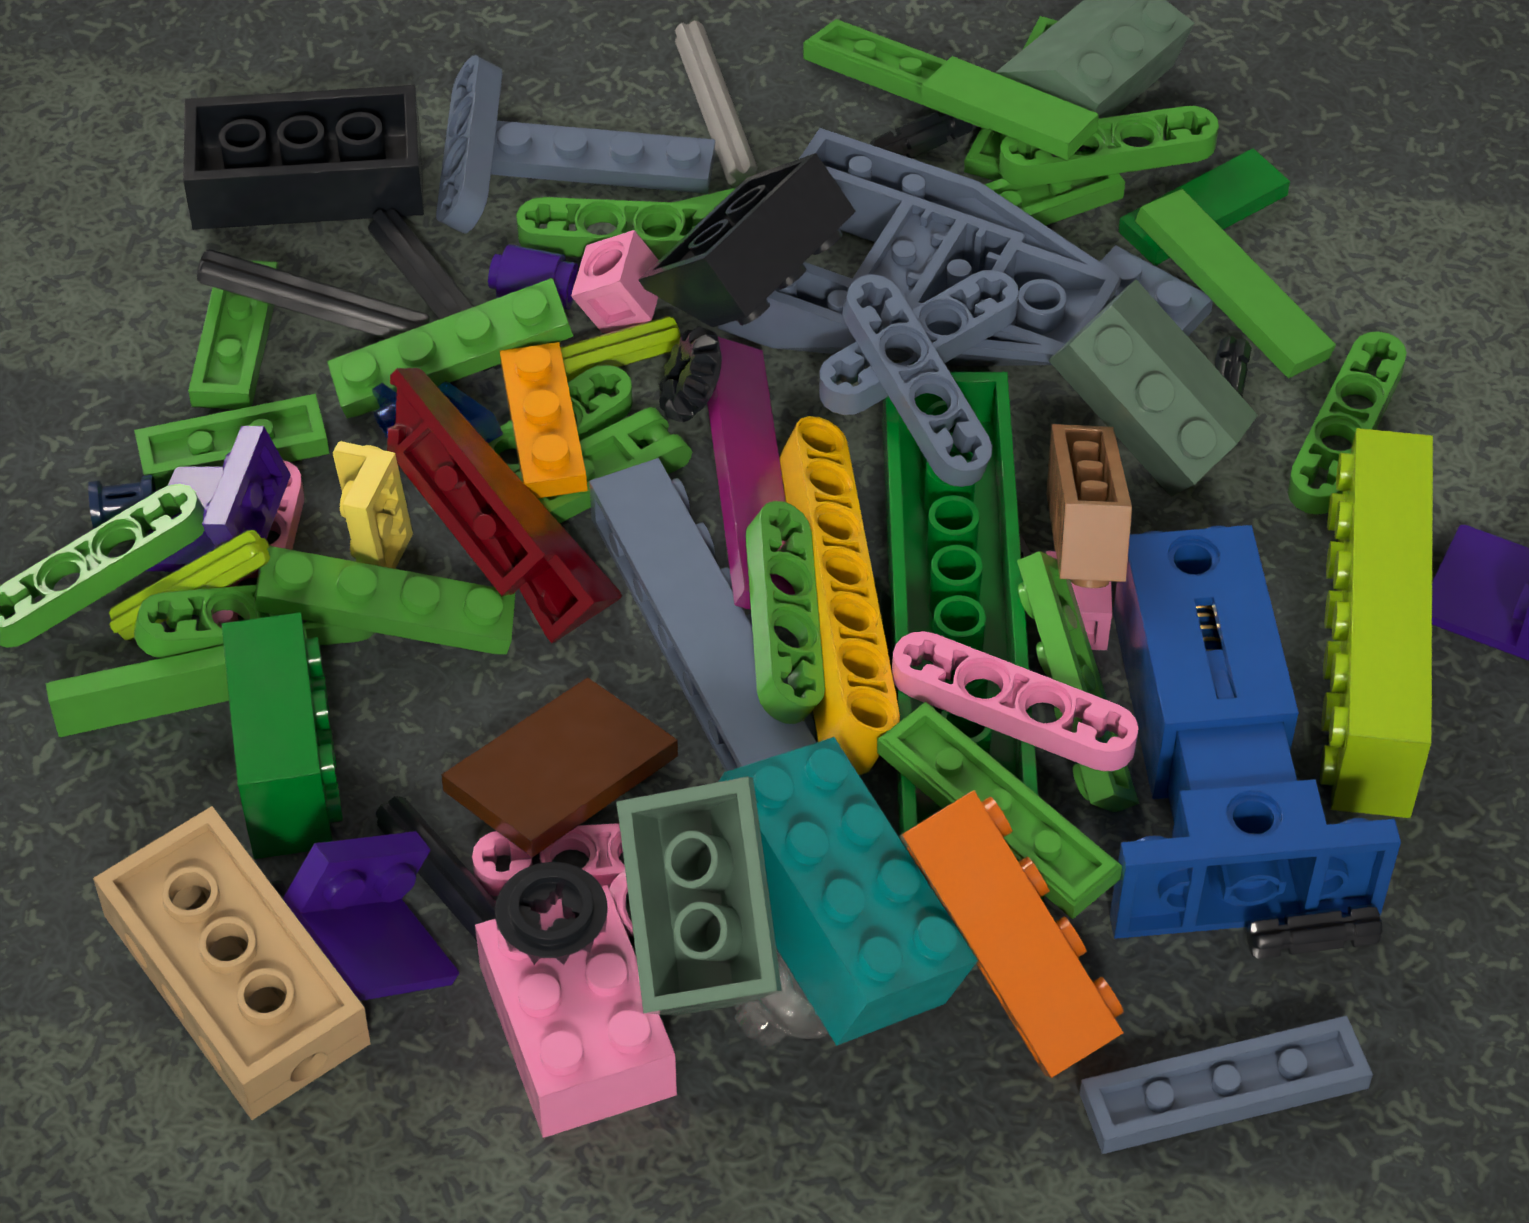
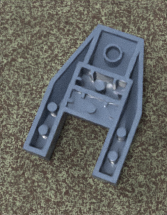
(927, 237)

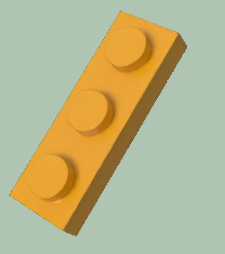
(543, 420)

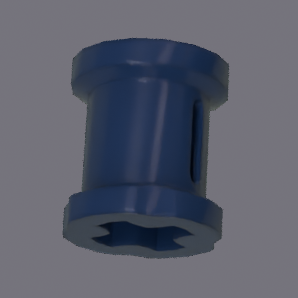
(111, 500)

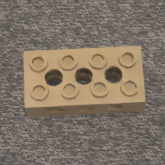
(228, 955)

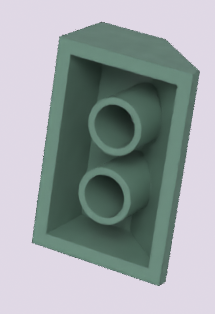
(1103, 53)
(1154, 389)
(699, 898)

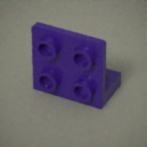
(235, 496)
(1484, 591)
(356, 915)

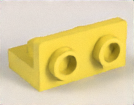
(373, 503)

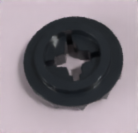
(690, 374)
(535, 892)

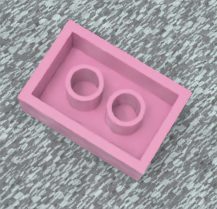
(578, 1026)

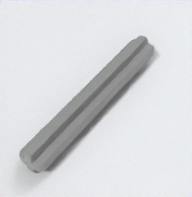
(715, 103)

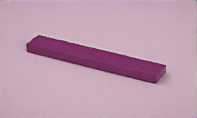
(744, 455)

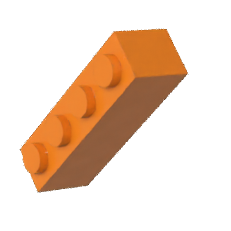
(1012, 934)

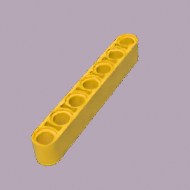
(856, 664)

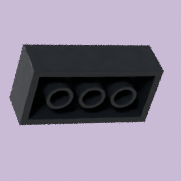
(302, 156)

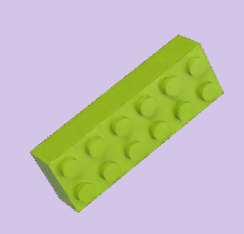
(1380, 624)

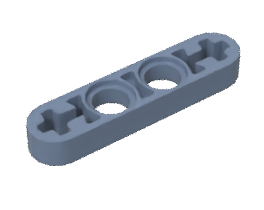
(469, 144)
(952, 305)
(922, 377)

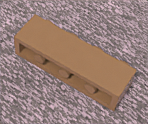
(1088, 505)

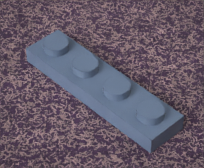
(603, 157)
(1225, 1084)

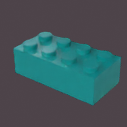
(849, 897)

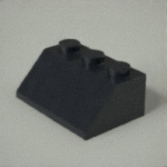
(752, 244)

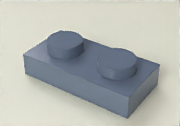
(1178, 299)

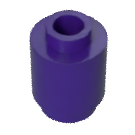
(526, 266)

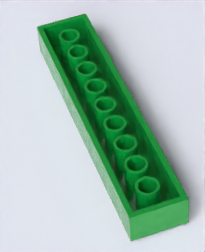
(957, 565)

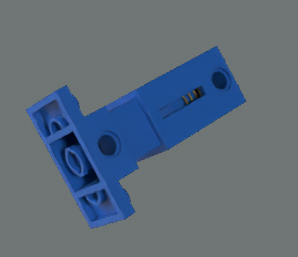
(1218, 744)

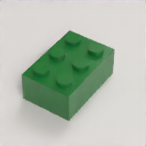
(281, 734)

